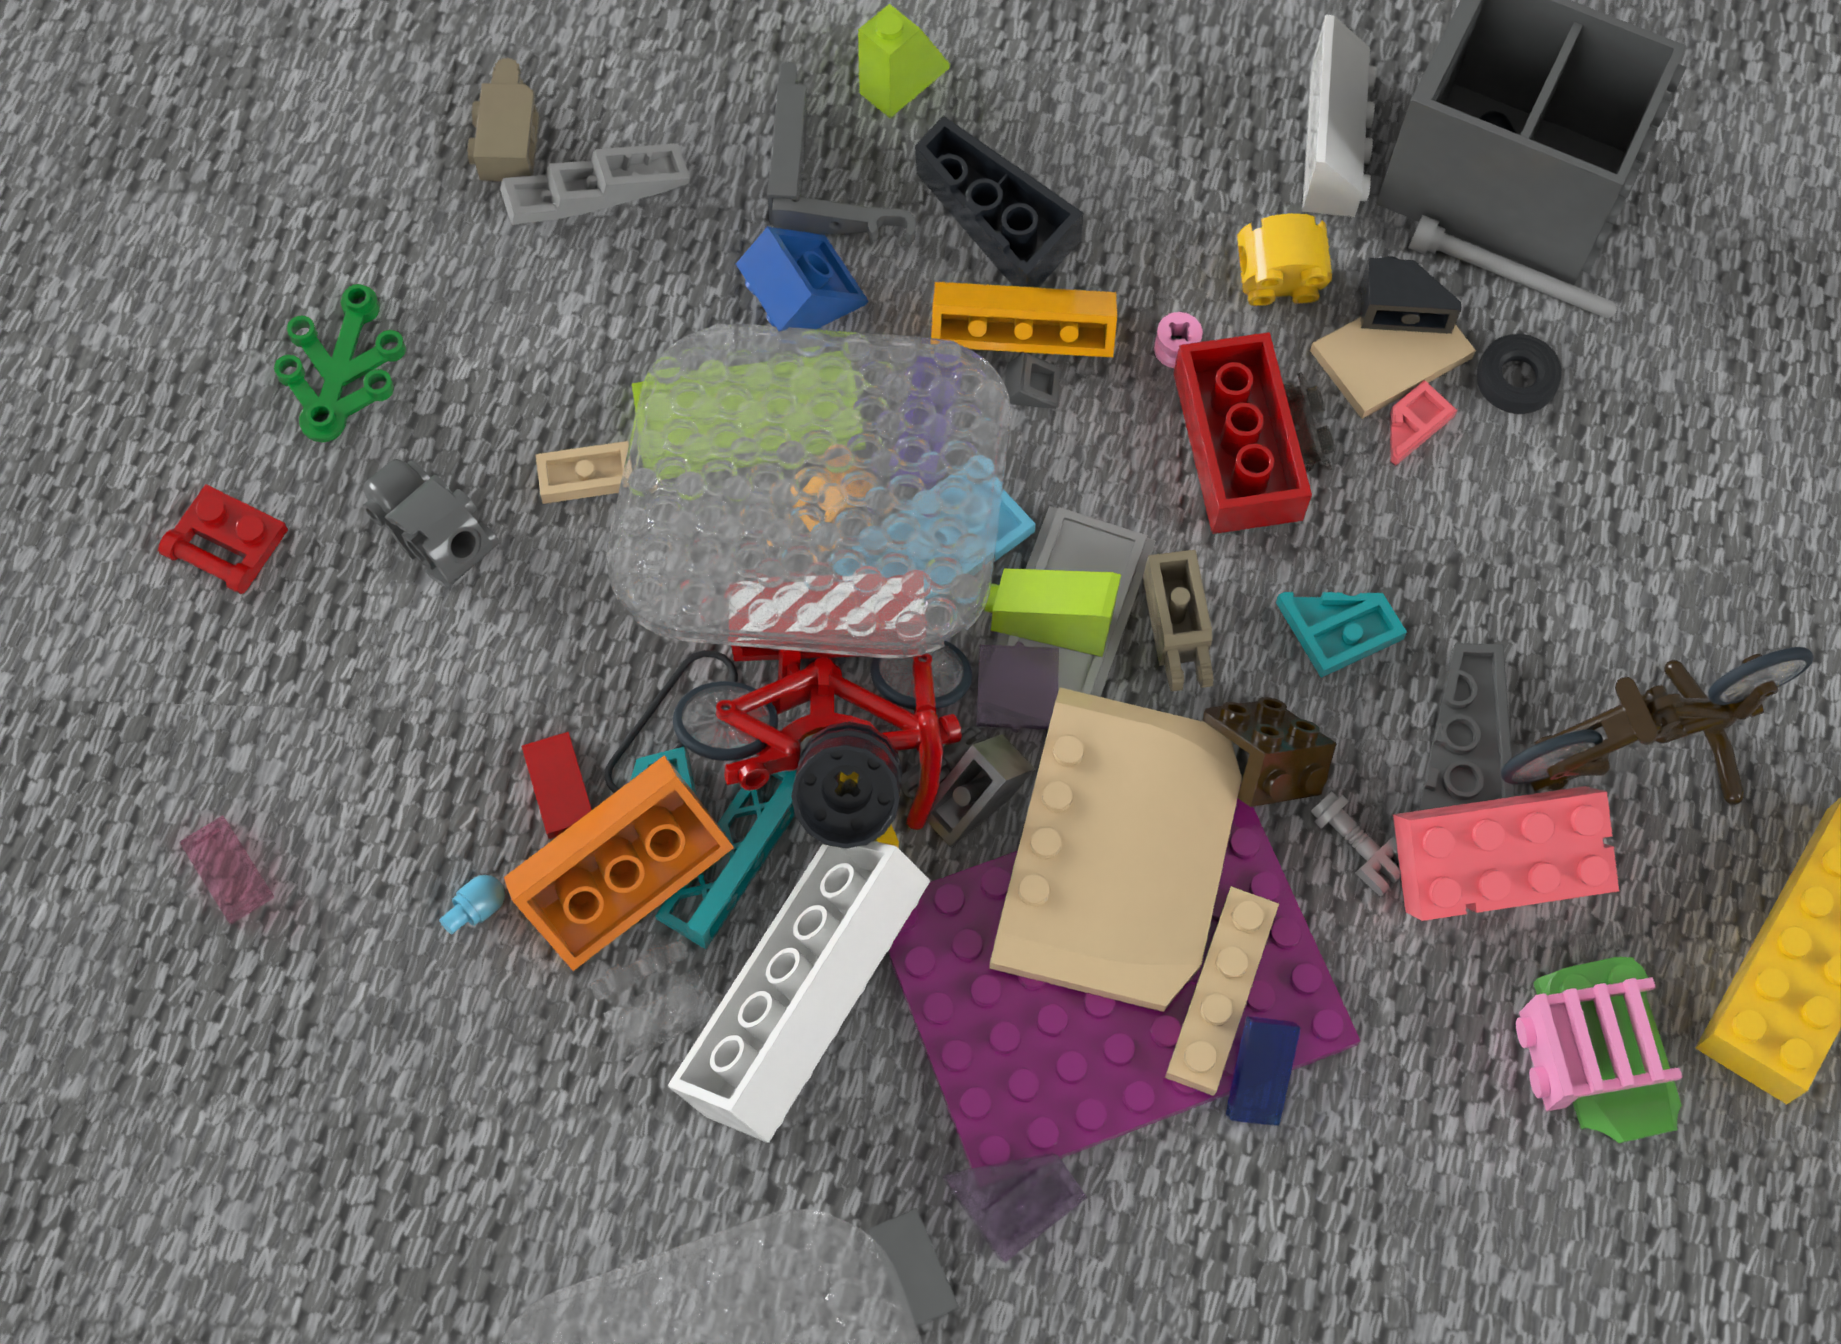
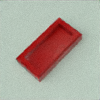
(556, 782)

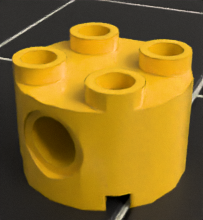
(1284, 259)

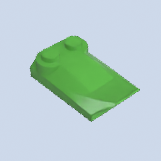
(1627, 1112)

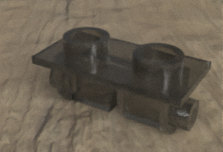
(1313, 439)

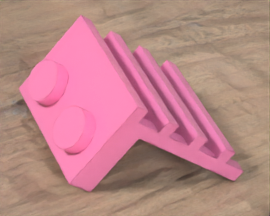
(1563, 1050)

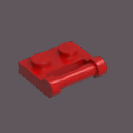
(231, 526)

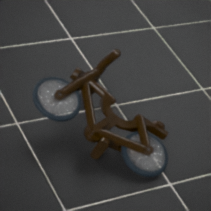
(1661, 719)

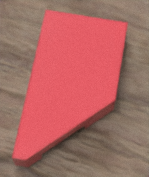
(1417, 419)

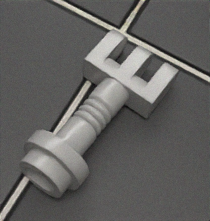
(1376, 857)

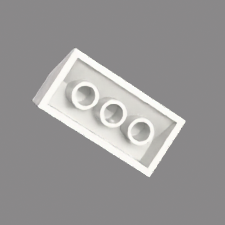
(1338, 122)

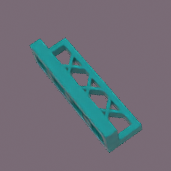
(744, 862)

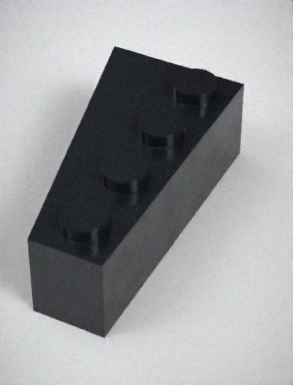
(999, 205)

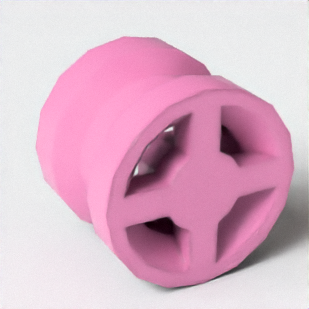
(1175, 325)

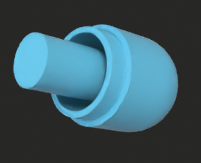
(474, 903)

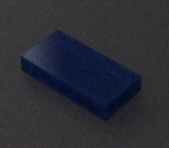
(1262, 1071)

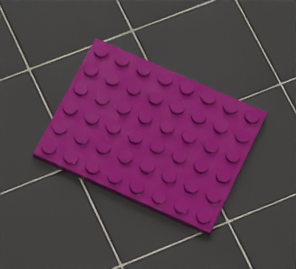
(1068, 1069)

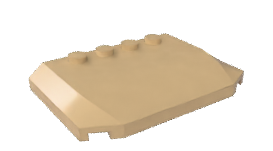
(1119, 852)

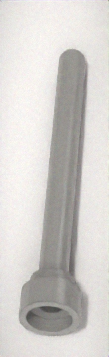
(1432, 237)

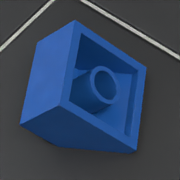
(799, 279)

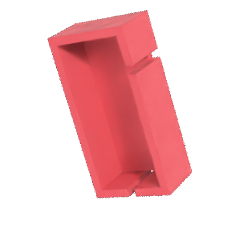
(1505, 853)

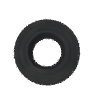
(1520, 348)

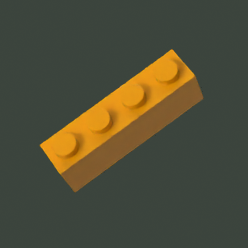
(1025, 319)

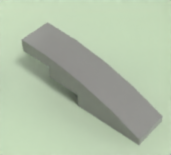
(588, 186)

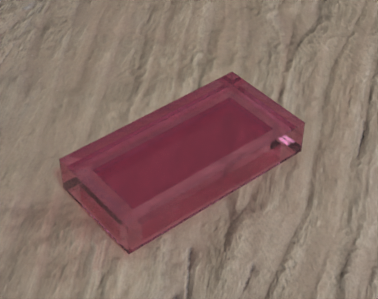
(227, 869)

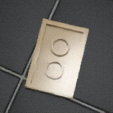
(1384, 365)

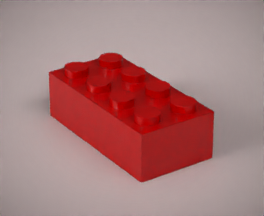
(1241, 433)

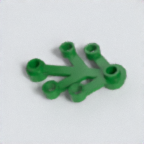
(340, 368)

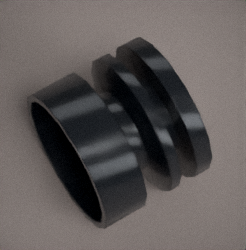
(847, 811)

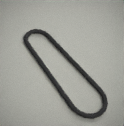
(623, 747)

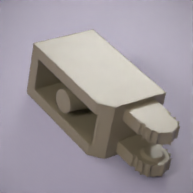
(504, 126)
(1179, 615)

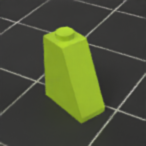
(895, 61)
(1055, 607)

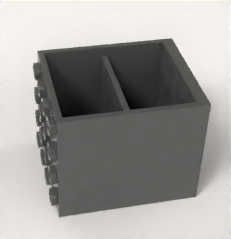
(1583, 115)

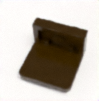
(1286, 753)

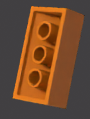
(617, 863)

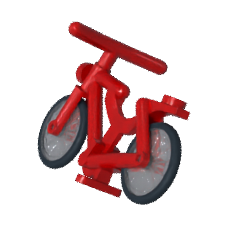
(739, 721)

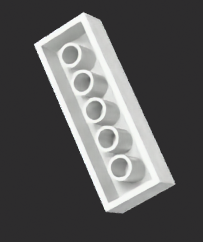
(799, 986)

